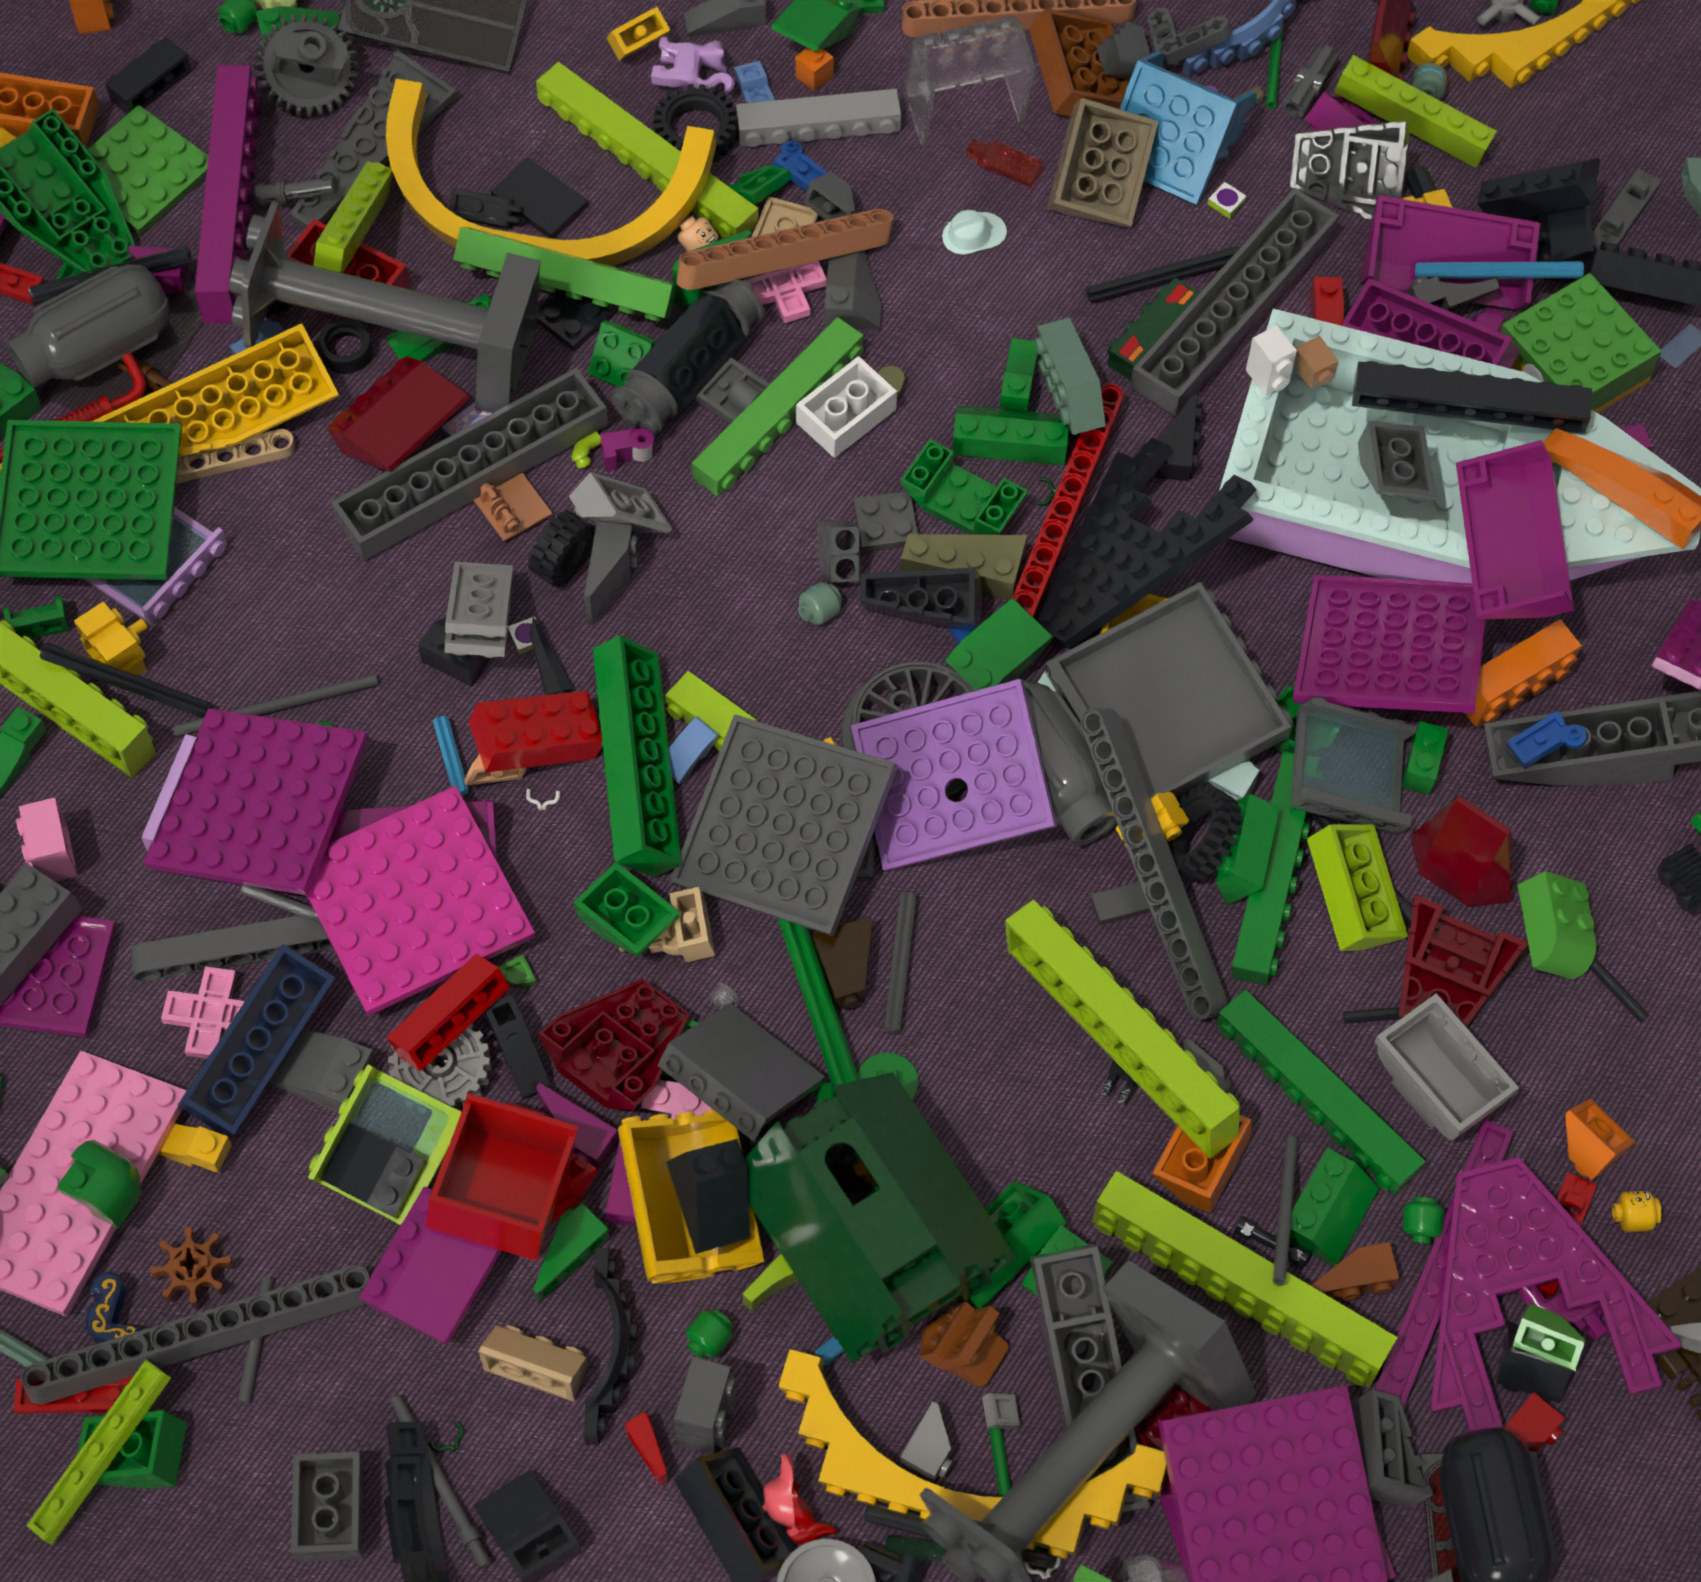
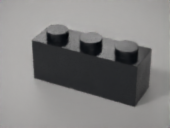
(148, 76)

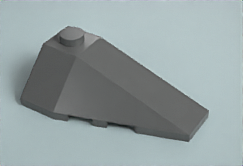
(852, 292)

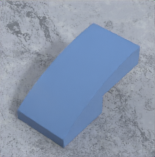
(753, 82)
(689, 747)

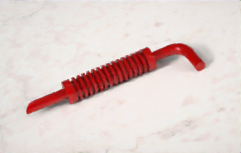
(104, 406)

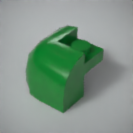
(102, 1182)

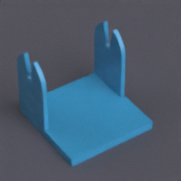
(1191, 126)

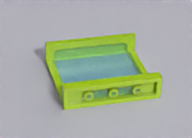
(399, 1117)

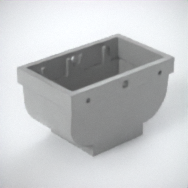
(1443, 1069)

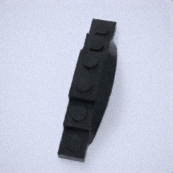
(621, 1359)
(412, 1506)

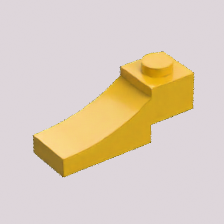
(196, 1147)

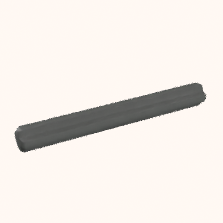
(900, 963)

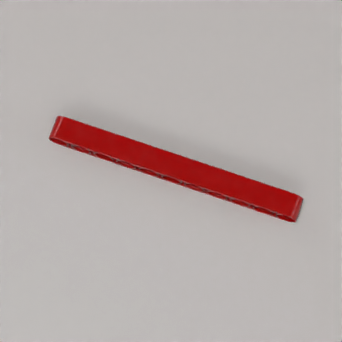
(1067, 503)

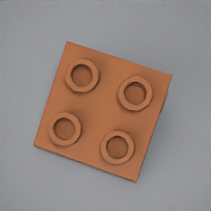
(512, 506)

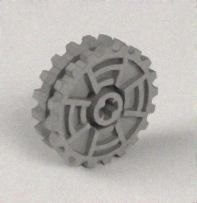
(464, 1070)

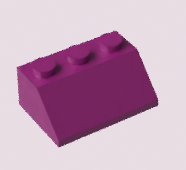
(1337, 112)

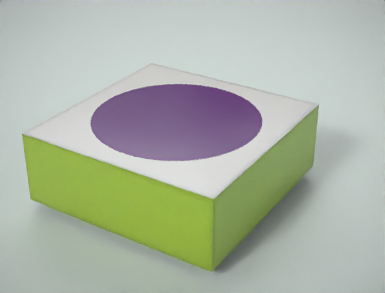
(1227, 200)

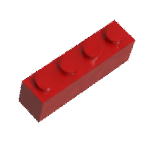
(448, 1012)

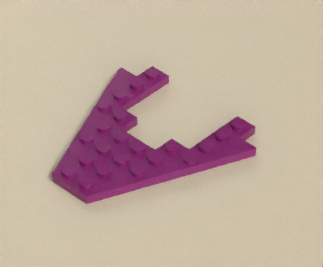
(1516, 1237)

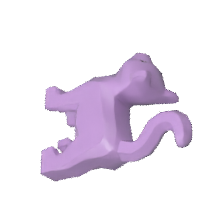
(687, 64)

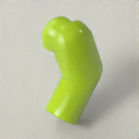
(583, 447)

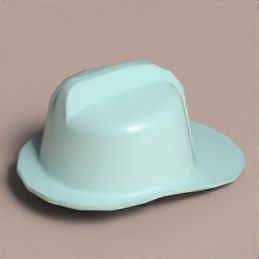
(973, 232)

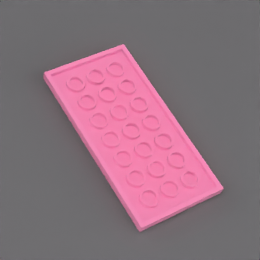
(46, 1237)

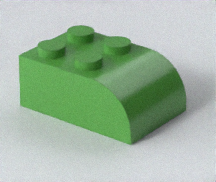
(1558, 924)

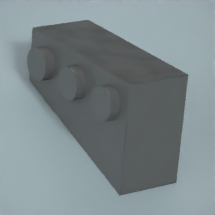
(1386, 1451)

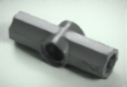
(1310, 81)

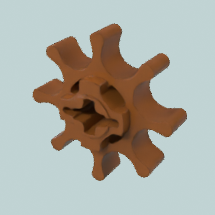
(202, 1271)

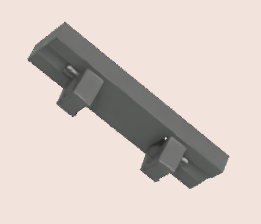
(1626, 208)

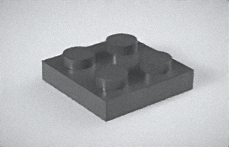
(884, 520)

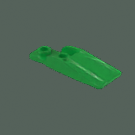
(423, 347)

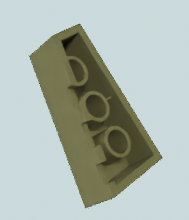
(994, 557)

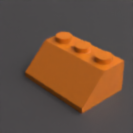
(1193, 1174)

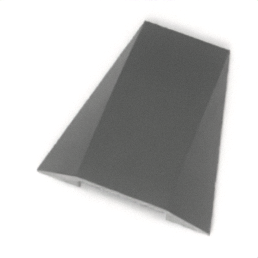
(1352, 164)

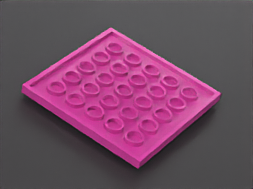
(414, 900)

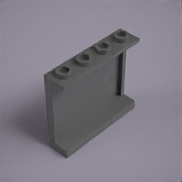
(739, 1070)

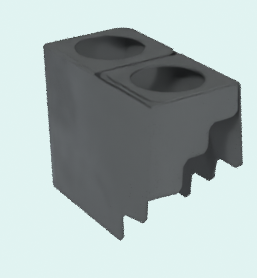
(1123, 50)
(826, 546)

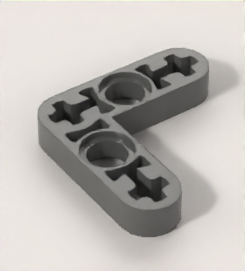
(1178, 46)

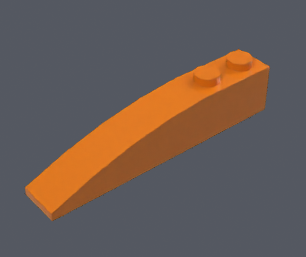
(1637, 488)

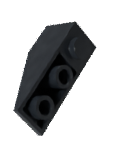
(1181, 438)
(516, 1046)

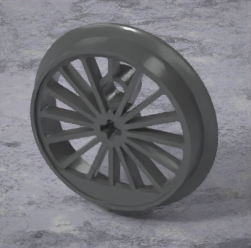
(895, 675)

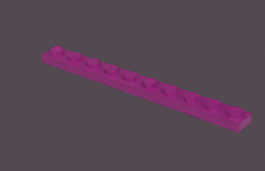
(1427, 1298)

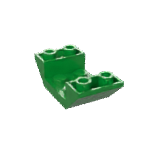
(959, 495)

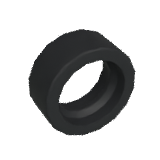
(341, 328)

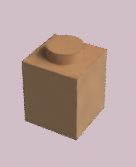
(1315, 362)

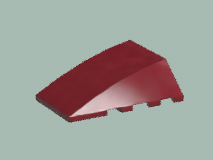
(1466, 854)
(1453, 961)

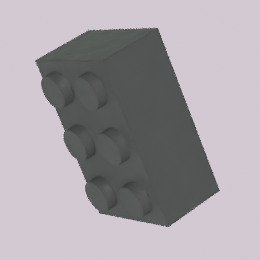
(703, 1406)
(327, 1506)

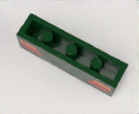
(1150, 326)

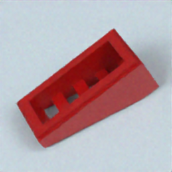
(642, 1436)

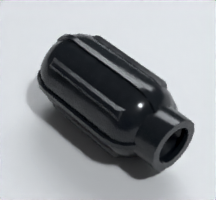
(1496, 1508)

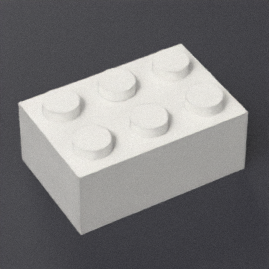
(846, 407)

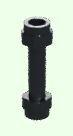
(1247, 1229)

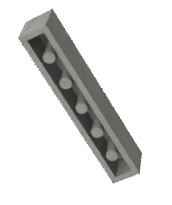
(818, 117)

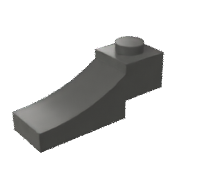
(1448, 294)

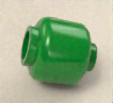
(237, 15)
(1423, 1219)
(709, 1334)

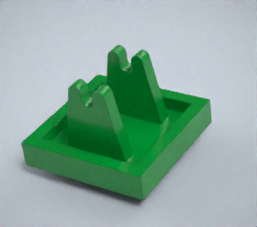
(617, 353)

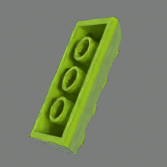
(1356, 886)

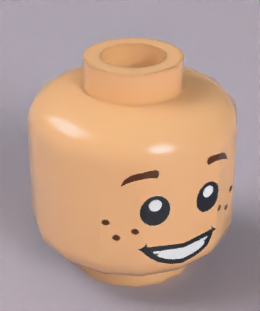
(696, 233)

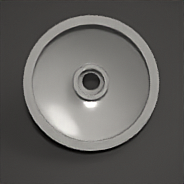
(826, 1562)

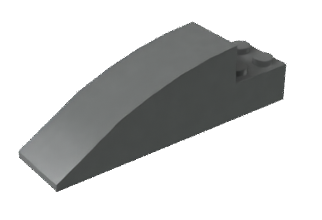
(1623, 744)
(1080, 1340)

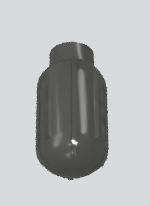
(91, 325)
(1069, 768)

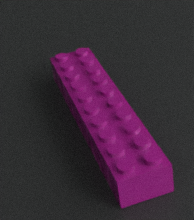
(227, 189)

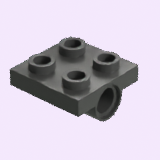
(731, 390)

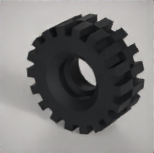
(561, 548)

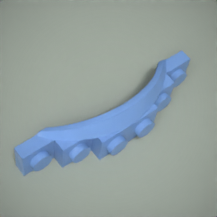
(1244, 40)

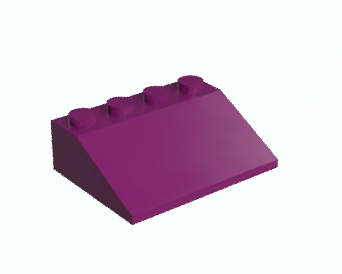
(428, 1276)

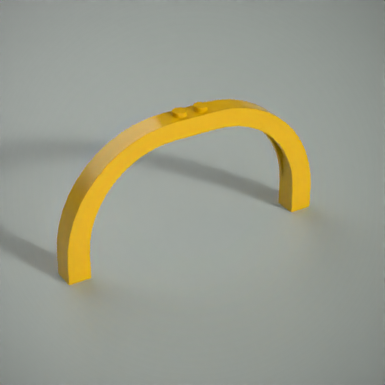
(609, 249)

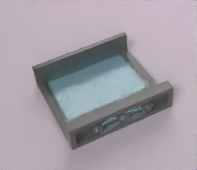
(1349, 765)

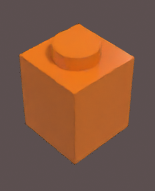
(814, 68)

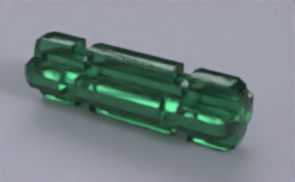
(915, 1547)

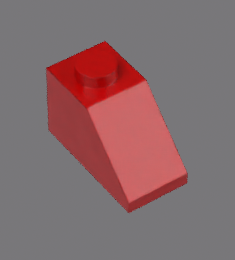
(1536, 1423)

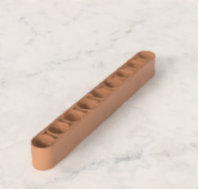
(939, 15)
(784, 249)

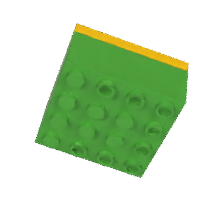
(1584, 341)

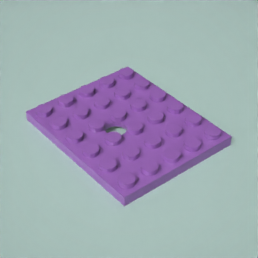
(969, 737)

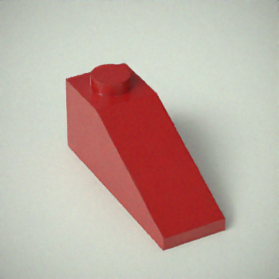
(1327, 300)

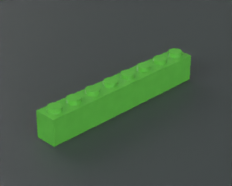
(570, 273)
(775, 408)

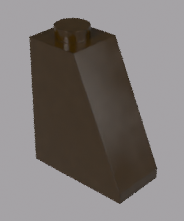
(845, 961)

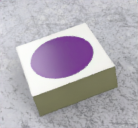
(520, 635)

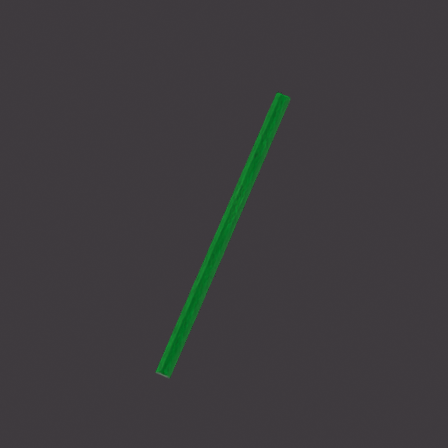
(820, 1007)

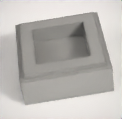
(1001, 1411)

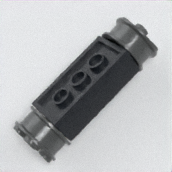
(688, 355)

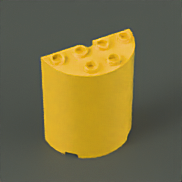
(657, 1212)

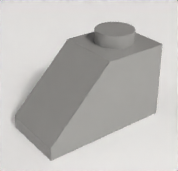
(928, 1448)

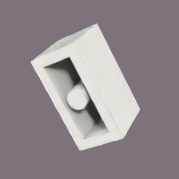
(1271, 360)

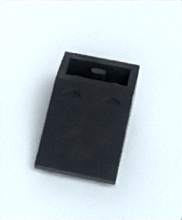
(528, 1528)

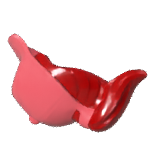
(789, 1509)

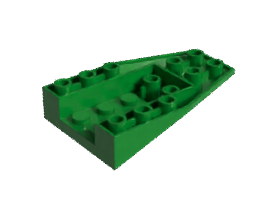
(62, 196)

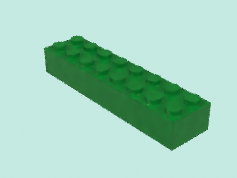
(636, 757)

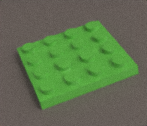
(148, 167)

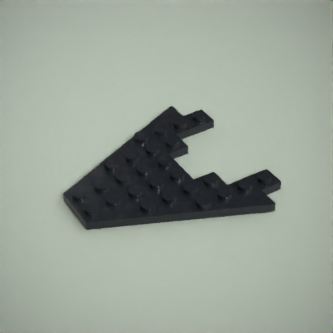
(1123, 560)

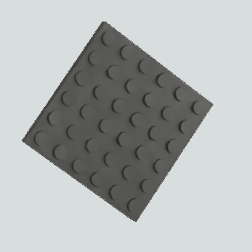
(784, 824)

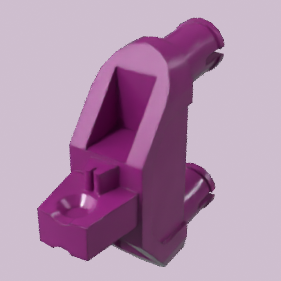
(1581, 1318)

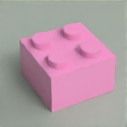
(46, 839)

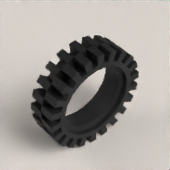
(697, 99)
(1218, 836)

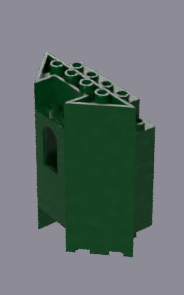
(895, 1252)

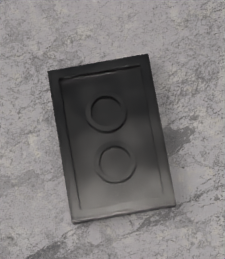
(546, 199)

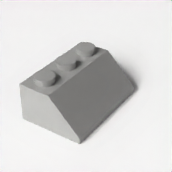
(618, 502)

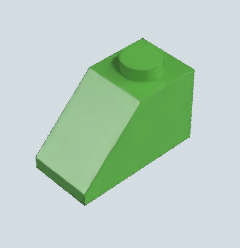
(1549, 1337)

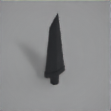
(551, 672)

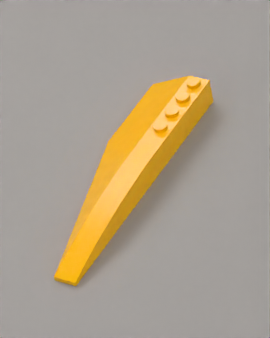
(238, 394)

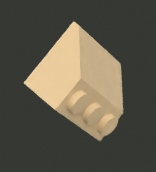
(534, 1362)

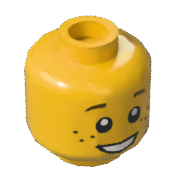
(1636, 1211)

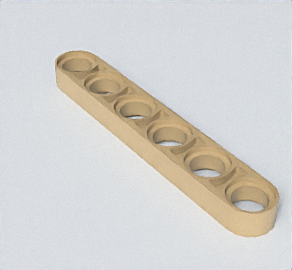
(240, 457)

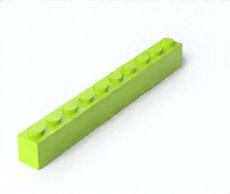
(639, 147)

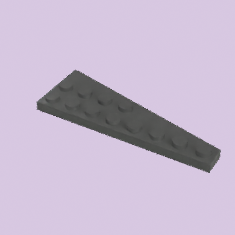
(366, 135)

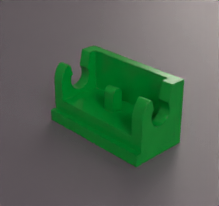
(39, 620)

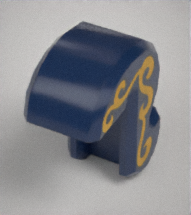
(105, 1312)

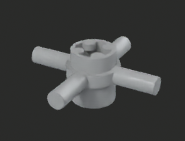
(1506, 11)

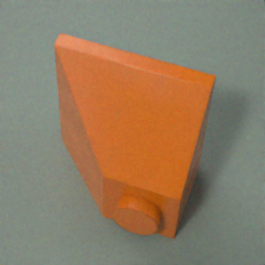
(1594, 1139)

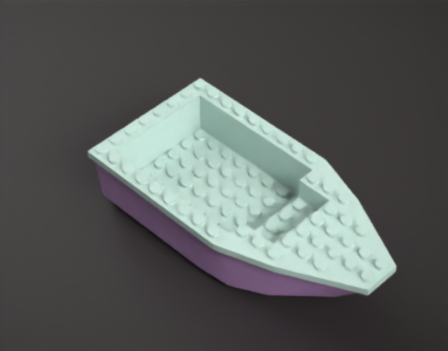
(1321, 506)

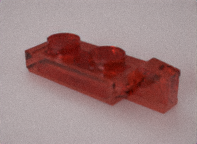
(1005, 161)

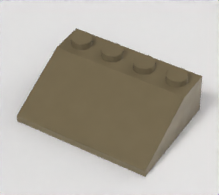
(1102, 163)

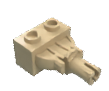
(690, 932)

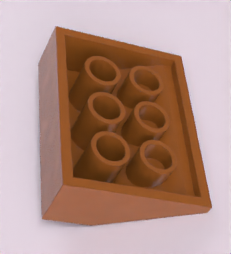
(1071, 61)

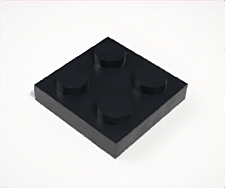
(572, 319)

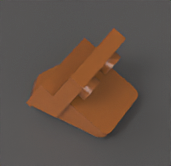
(964, 1343)

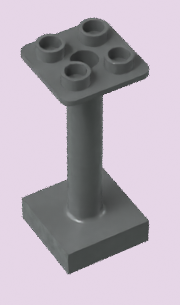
(499, 333)
(1171, 1345)

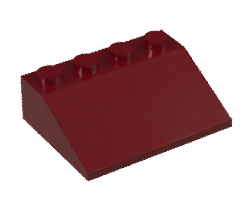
(1391, 36)
(396, 414)

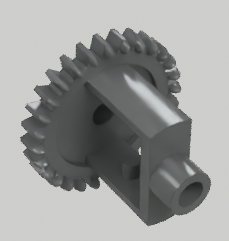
(309, 45)

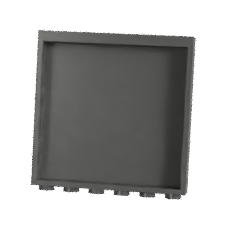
(1179, 691)

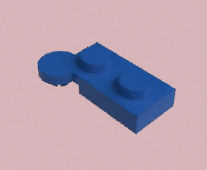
(801, 167)
(1544, 738)

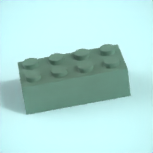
(1070, 376)

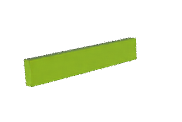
(98, 1452)

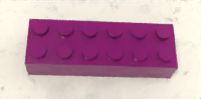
(1411, 320)

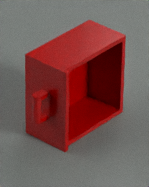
(502, 1176)

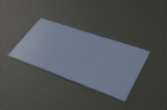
(1681, 346)

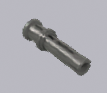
(285, 192)

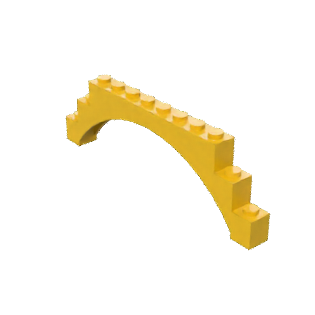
(1517, 53)
(860, 1469)

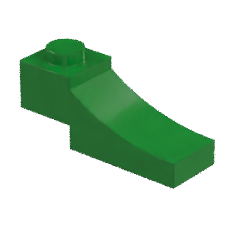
(1018, 375)
(17, 739)

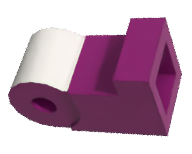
(626, 446)

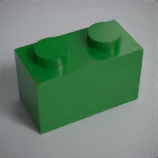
(1424, 758)

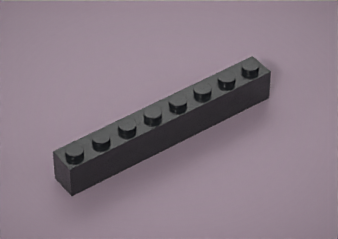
(1472, 397)

